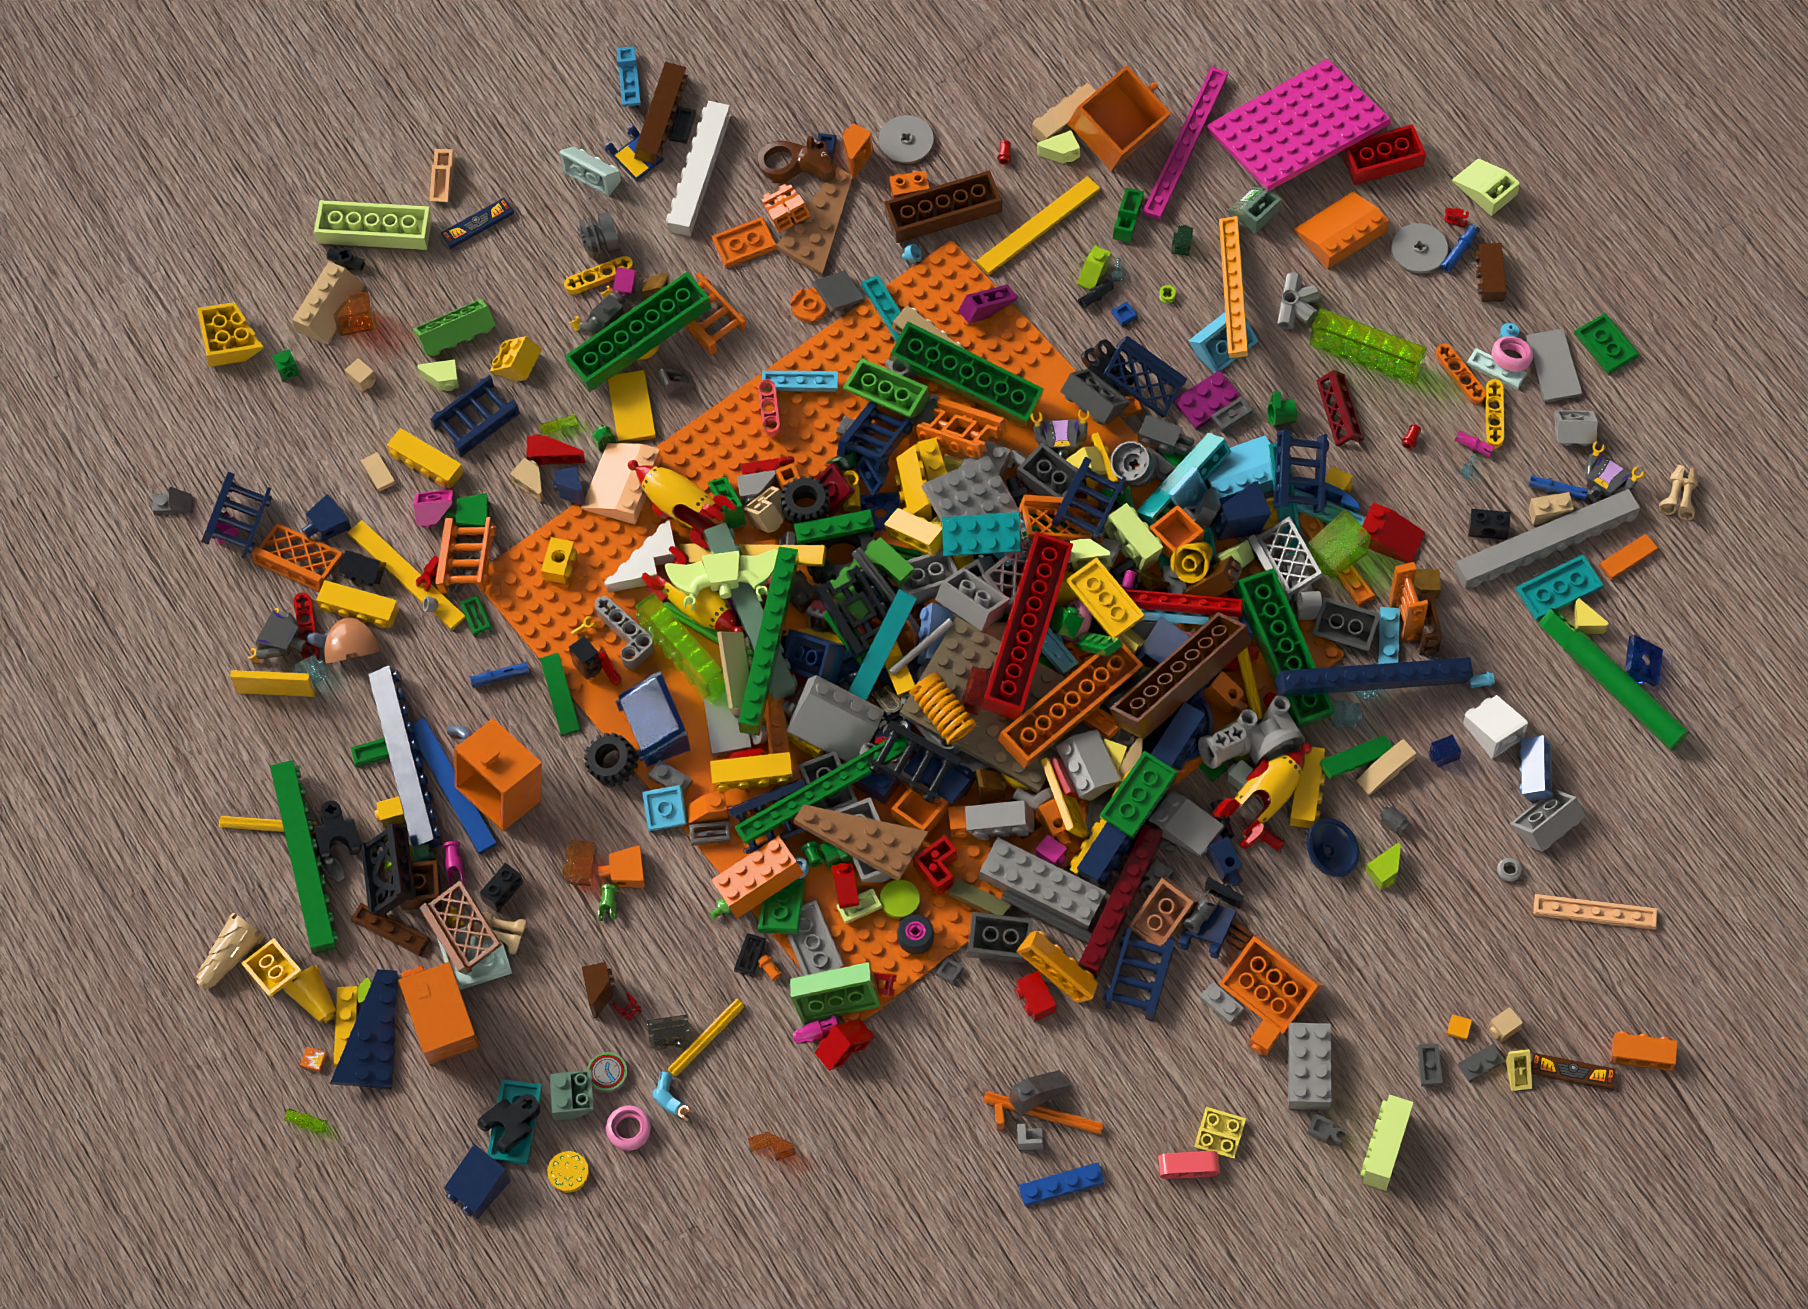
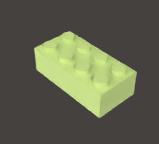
(1387, 1142)

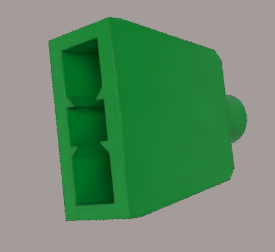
(470, 511)

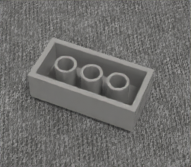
(1309, 1066)

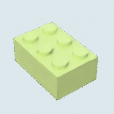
(1134, 536)

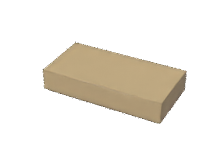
(378, 472)

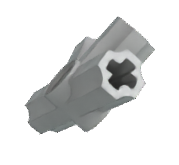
(1300, 307)

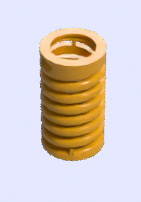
(946, 704)

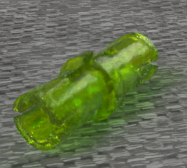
(305, 1120)

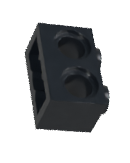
(501, 887)

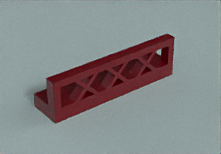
(1346, 408)

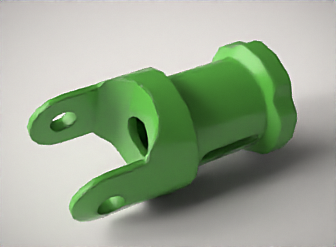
(608, 901)

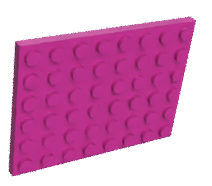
(1298, 124)

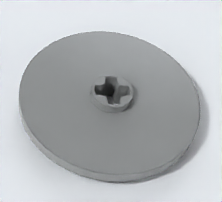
(906, 152)
(1430, 240)

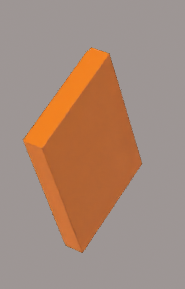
(744, 242)

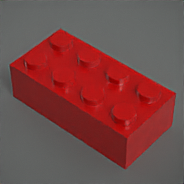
(1384, 154)

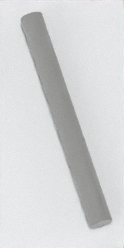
(921, 646)

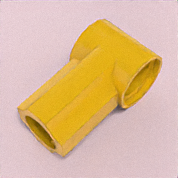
(853, 503)

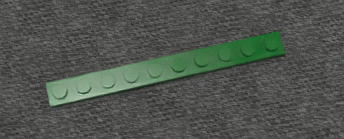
(814, 793)

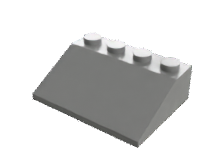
(834, 719)

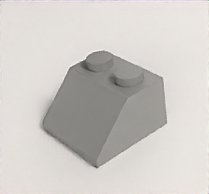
(1575, 427)

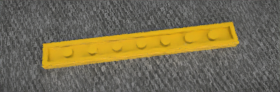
(1038, 225)
(808, 554)
(404, 573)

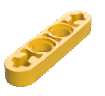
(597, 272)
(1494, 413)

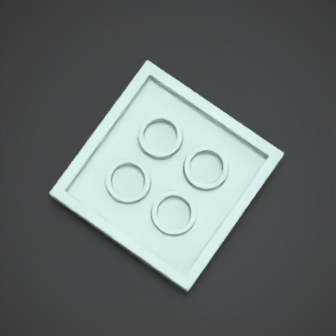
(489, 968)

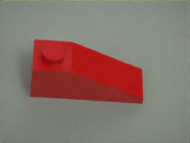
(550, 451)

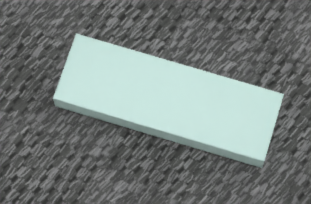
(1485, 364)

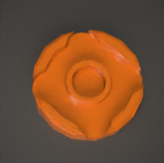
(808, 305)

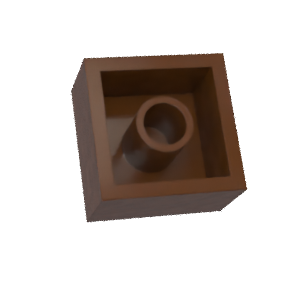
(427, 884)

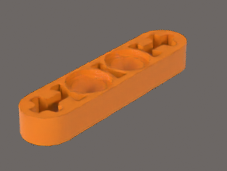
(1463, 372)

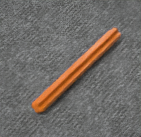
(1048, 1114)

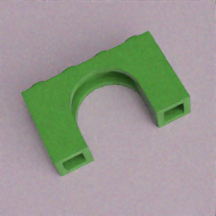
(885, 560)

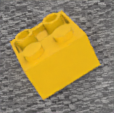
(516, 359)

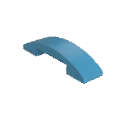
(628, 76)

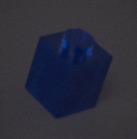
(1444, 751)

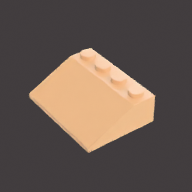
(614, 487)

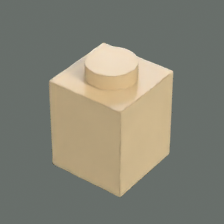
(360, 375)
(1505, 1025)

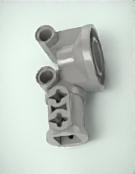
(1264, 741)

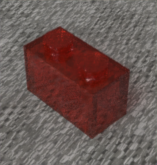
(975, 689)

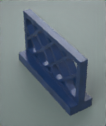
(1164, 372)

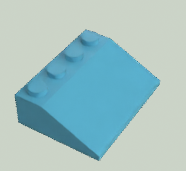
(1241, 468)

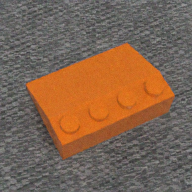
(1342, 229)
(1270, 983)

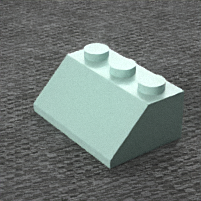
(590, 170)

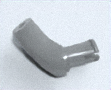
(1034, 800)

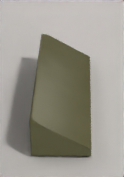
(978, 898)

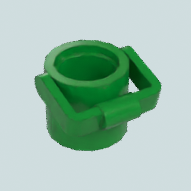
(1281, 411)
(834, 855)

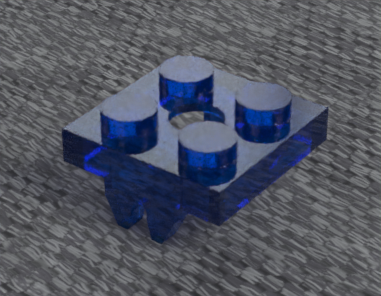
(887, 501)
(1636, 665)

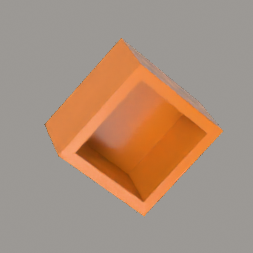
(1175, 530)
(917, 813)

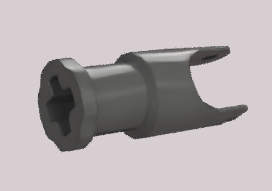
(1200, 913)

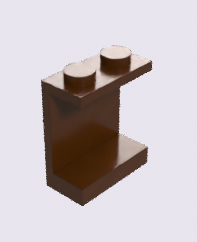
(1431, 641)

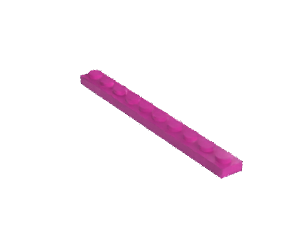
(1185, 143)

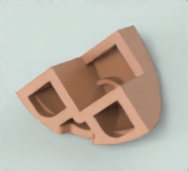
(348, 640)

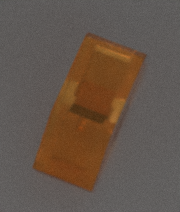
(780, 1147)

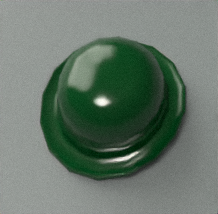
(847, 462)

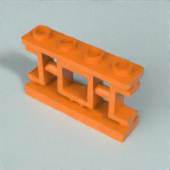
(965, 417)

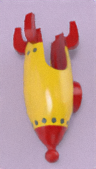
(680, 499)
(710, 609)
(1271, 782)

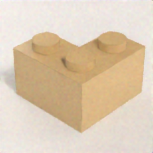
(766, 510)

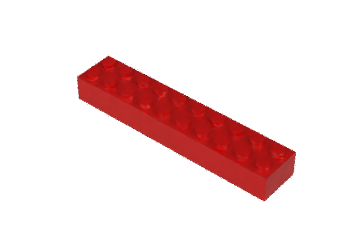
(1026, 626)

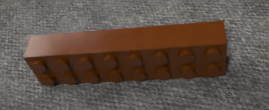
(1180, 675)

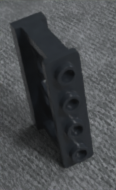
(401, 878)

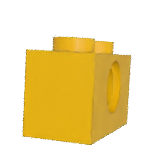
(558, 550)

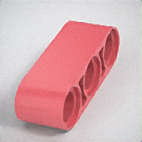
(769, 399)
(1189, 1165)

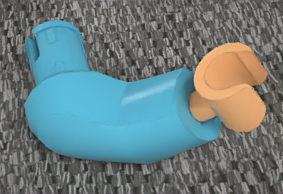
(666, 1100)

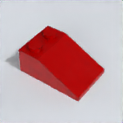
(1392, 533)

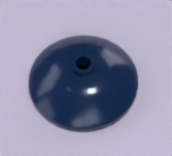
(1340, 847)

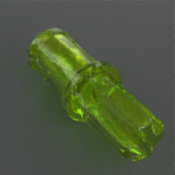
(558, 424)

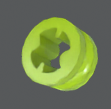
(1167, 288)

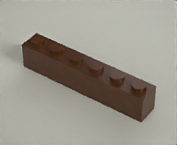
(660, 113)

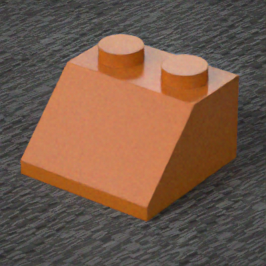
(857, 147)

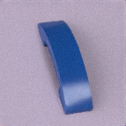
(1335, 495)

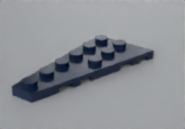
(370, 1047)

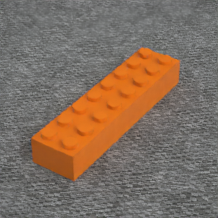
(1068, 704)

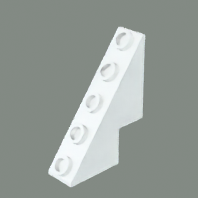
(652, 553)

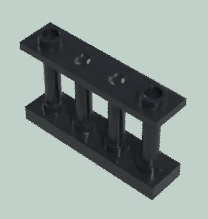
(914, 742)

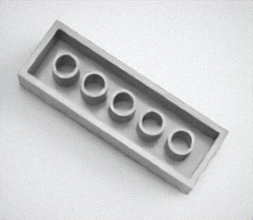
(1042, 883)

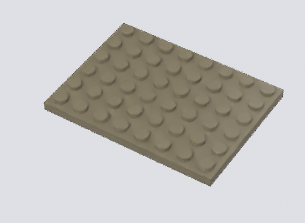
(953, 660)

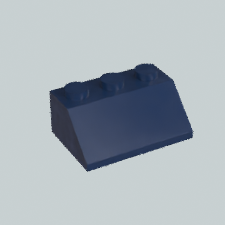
(954, 785)

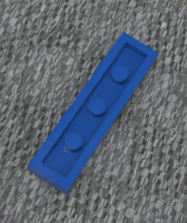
(1061, 1184)

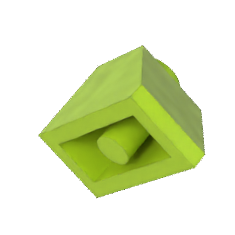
(1094, 268)
(1384, 868)

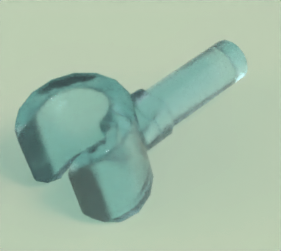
(1117, 274)
(1466, 468)

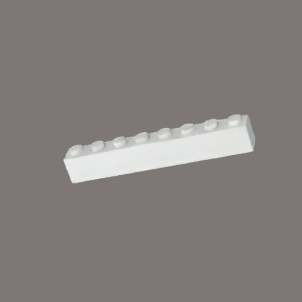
(698, 169)

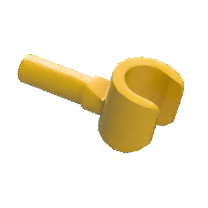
(586, 624)

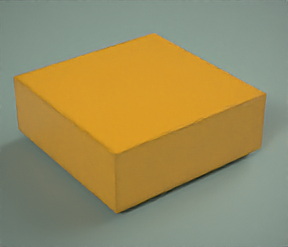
(1459, 1027)

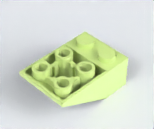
(1487, 185)

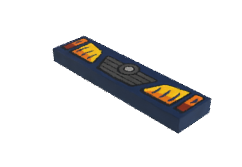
(477, 223)

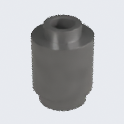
(1394, 820)

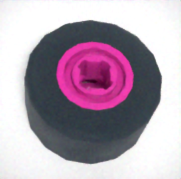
(915, 942)

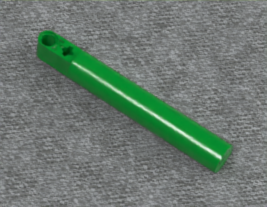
(1615, 680)

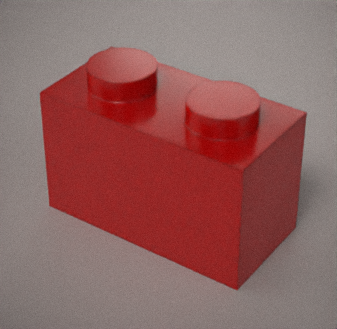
(1035, 996)

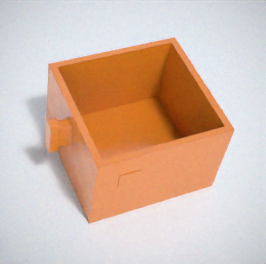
(1119, 117)
(497, 774)
(438, 1012)

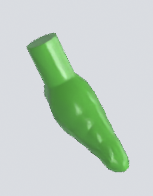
(721, 908)

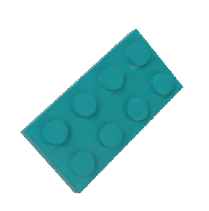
(981, 534)
(1559, 587)
(513, 1091)

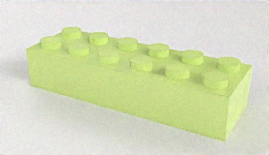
(373, 225)

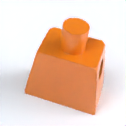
(1225, 694)
(1049, 817)
(625, 868)

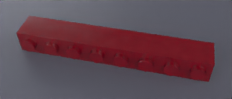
(1121, 900)

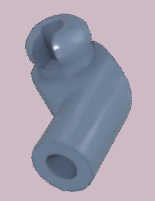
(317, 639)
(460, 731)

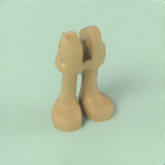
(1669, 505)
(511, 940)

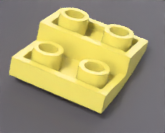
(1220, 1132)

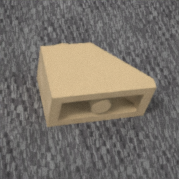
(528, 478)

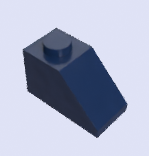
(872, 479)
(569, 485)

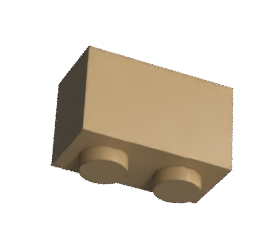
(1550, 508)

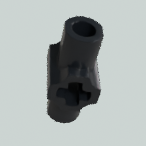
(345, 259)
(1016, 490)

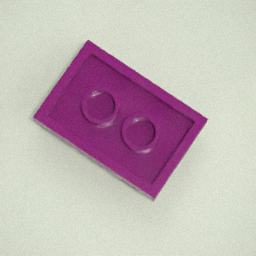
(1206, 399)

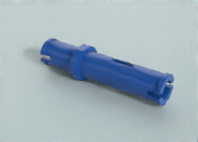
(1465, 242)
(1557, 487)
(499, 675)

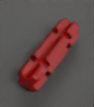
(609, 669)

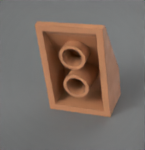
(1163, 912)

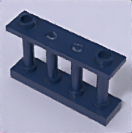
(863, 423)
(477, 432)
(1284, 479)
(1071, 500)
(218, 516)
(758, 803)
(1159, 969)

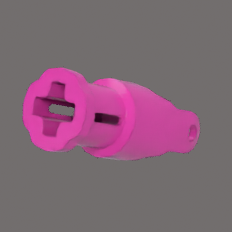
(453, 860)
(814, 1030)

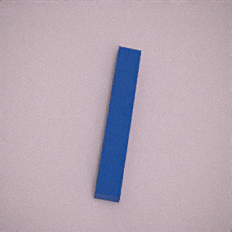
(445, 777)

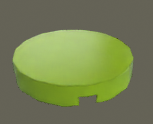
(899, 899)

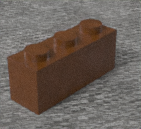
(1491, 272)

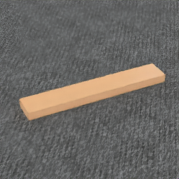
(1595, 912)

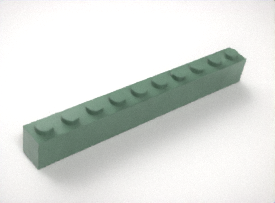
(750, 612)

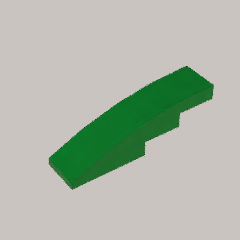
(559, 694)

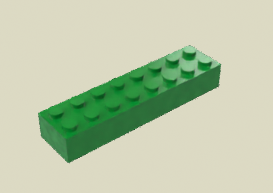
(638, 331)
(966, 374)
(1281, 640)

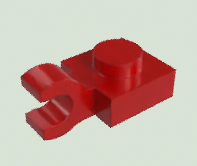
(429, 574)

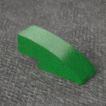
(1128, 215)

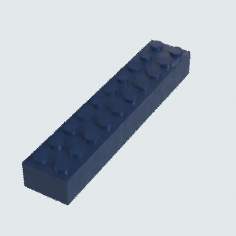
(1172, 750)

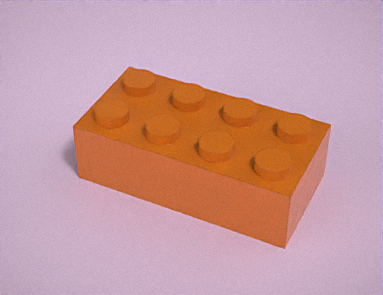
(757, 877)

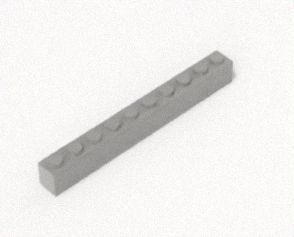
(1546, 539)

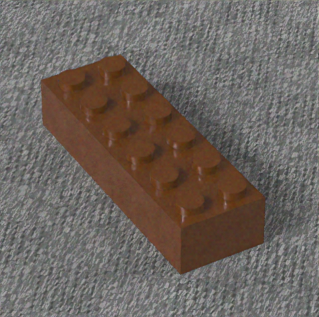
(943, 206)

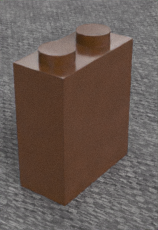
(1218, 579)

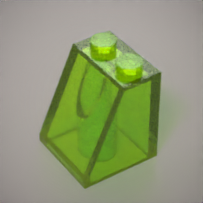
(1339, 544)

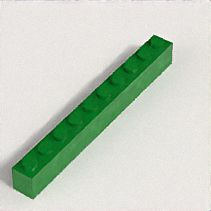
(768, 641)
(303, 857)

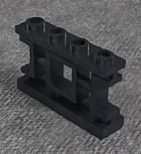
(843, 618)

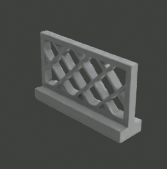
(1269, 562)
(1001, 571)

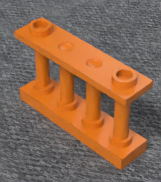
(698, 331)
(449, 547)
(1405, 598)

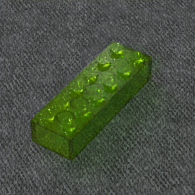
(1367, 346)
(681, 647)

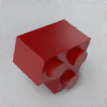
(932, 865)
(843, 1042)

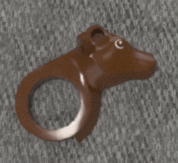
(810, 159)

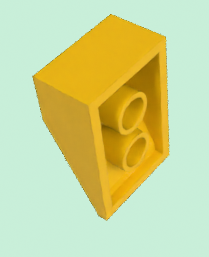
(271, 968)

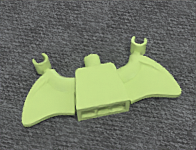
(722, 574)

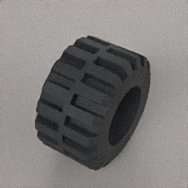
(801, 489)
(600, 749)

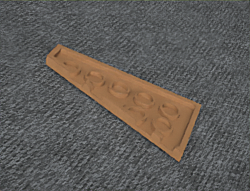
(812, 238)
(874, 842)

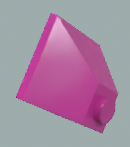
(431, 506)

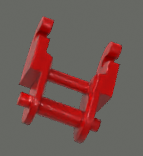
(1455, 216)
(622, 1012)

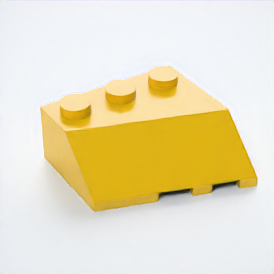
(226, 335)
(910, 479)

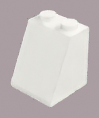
(1495, 726)

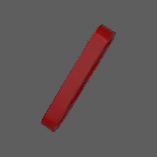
(305, 627)

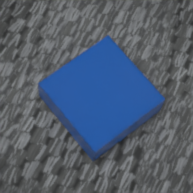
(1124, 314)

